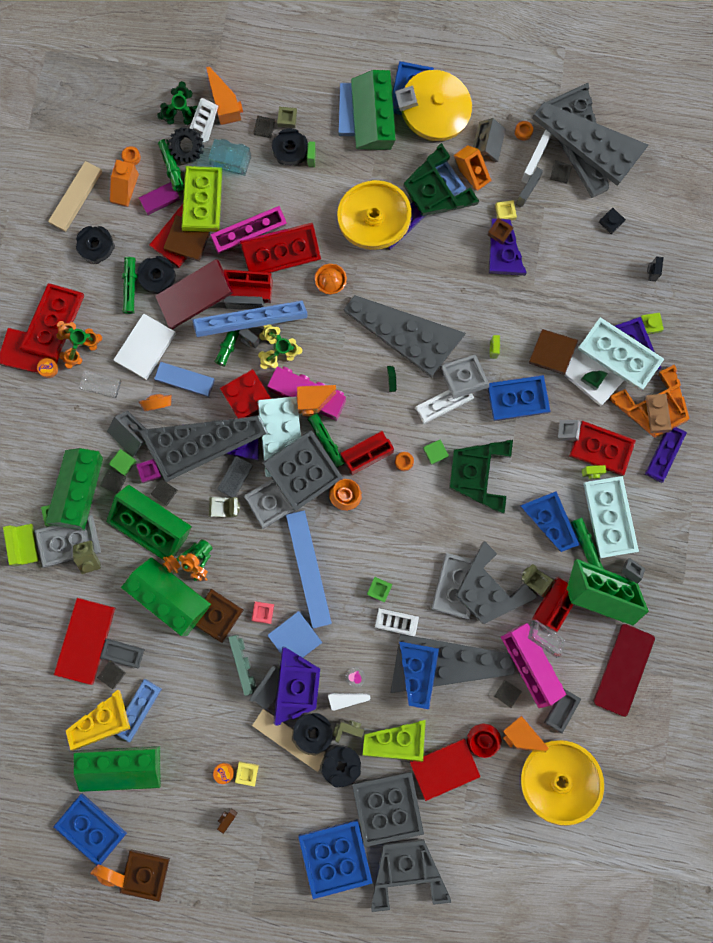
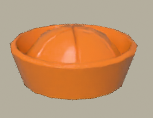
(330, 278)
(155, 402)
(345, 494)
(107, 876)

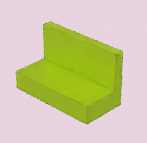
(20, 545)

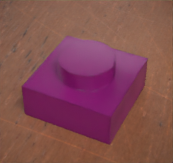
(148, 471)

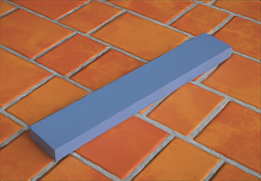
(249, 318)
(308, 569)

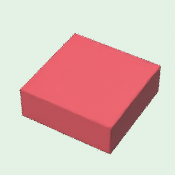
(263, 612)

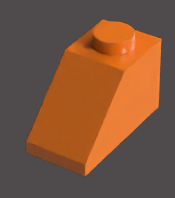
(472, 166)
(123, 182)
(313, 398)
(523, 737)

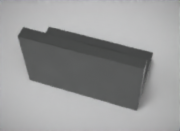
(489, 138)
(126, 432)
(267, 690)

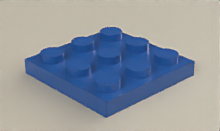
(335, 859)

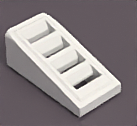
(208, 123)
(413, 626)
(343, 700)

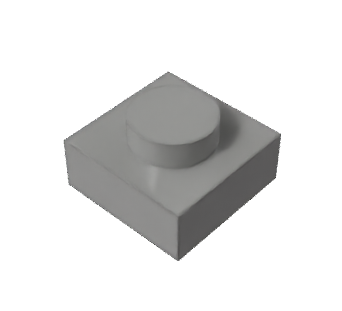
(406, 98)
(569, 430)

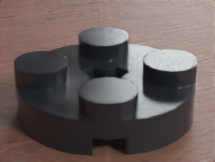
(286, 156)
(97, 253)
(147, 280)
(323, 731)
(330, 761)

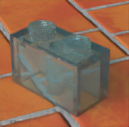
(230, 156)

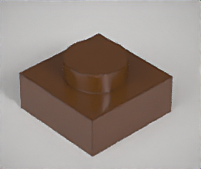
(500, 231)
(226, 819)

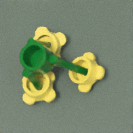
(281, 346)

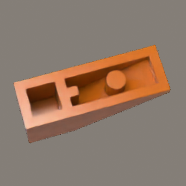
(228, 107)

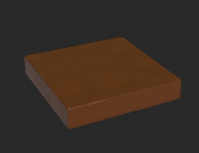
(186, 243)
(553, 352)
(219, 617)
(145, 875)

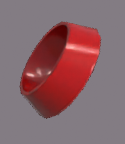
(484, 740)

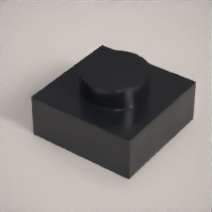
(612, 220)
(655, 268)

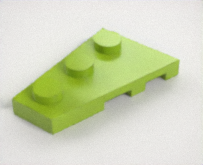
(397, 743)

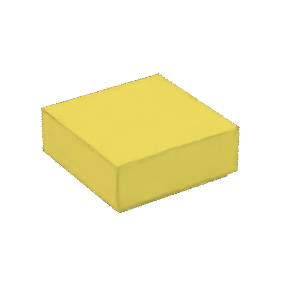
(506, 210)
(246, 773)

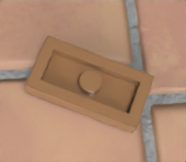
(658, 413)

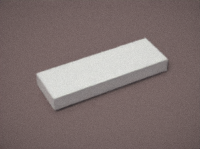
(536, 156)
(440, 405)

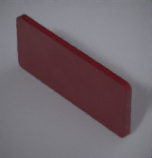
(624, 670)

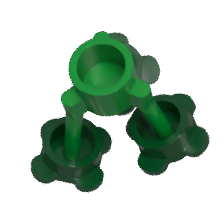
(179, 104)

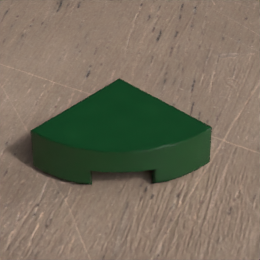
(391, 378)
(594, 378)

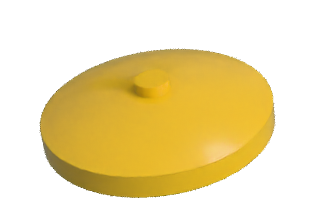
(442, 106)
(374, 215)
(562, 783)

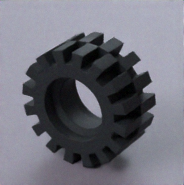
(197, 145)

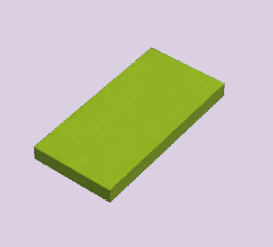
(202, 199)

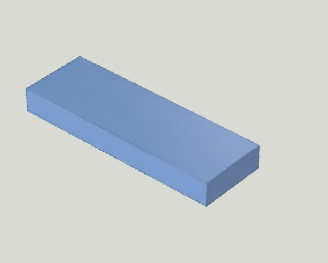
(346, 119)
(184, 379)
(139, 707)

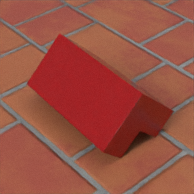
(250, 284)
(367, 452)
(554, 606)

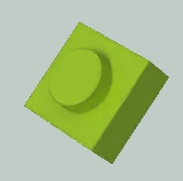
(652, 323)
(593, 472)

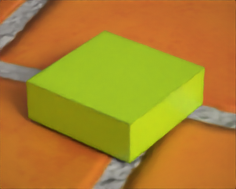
(495, 346)

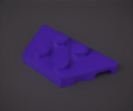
(296, 687)

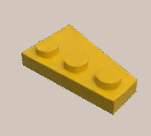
(101, 723)

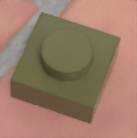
(287, 117)

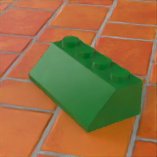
(373, 110)
(75, 488)
(147, 523)
(606, 593)
(166, 596)
(117, 769)

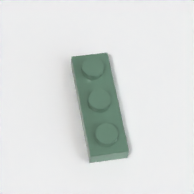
(242, 664)

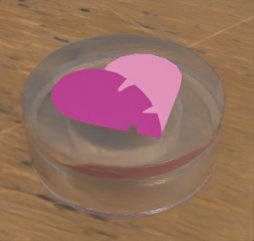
(355, 677)

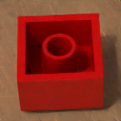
(244, 394)

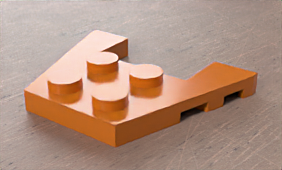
(638, 412)

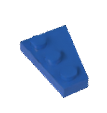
(552, 520)
(419, 672)

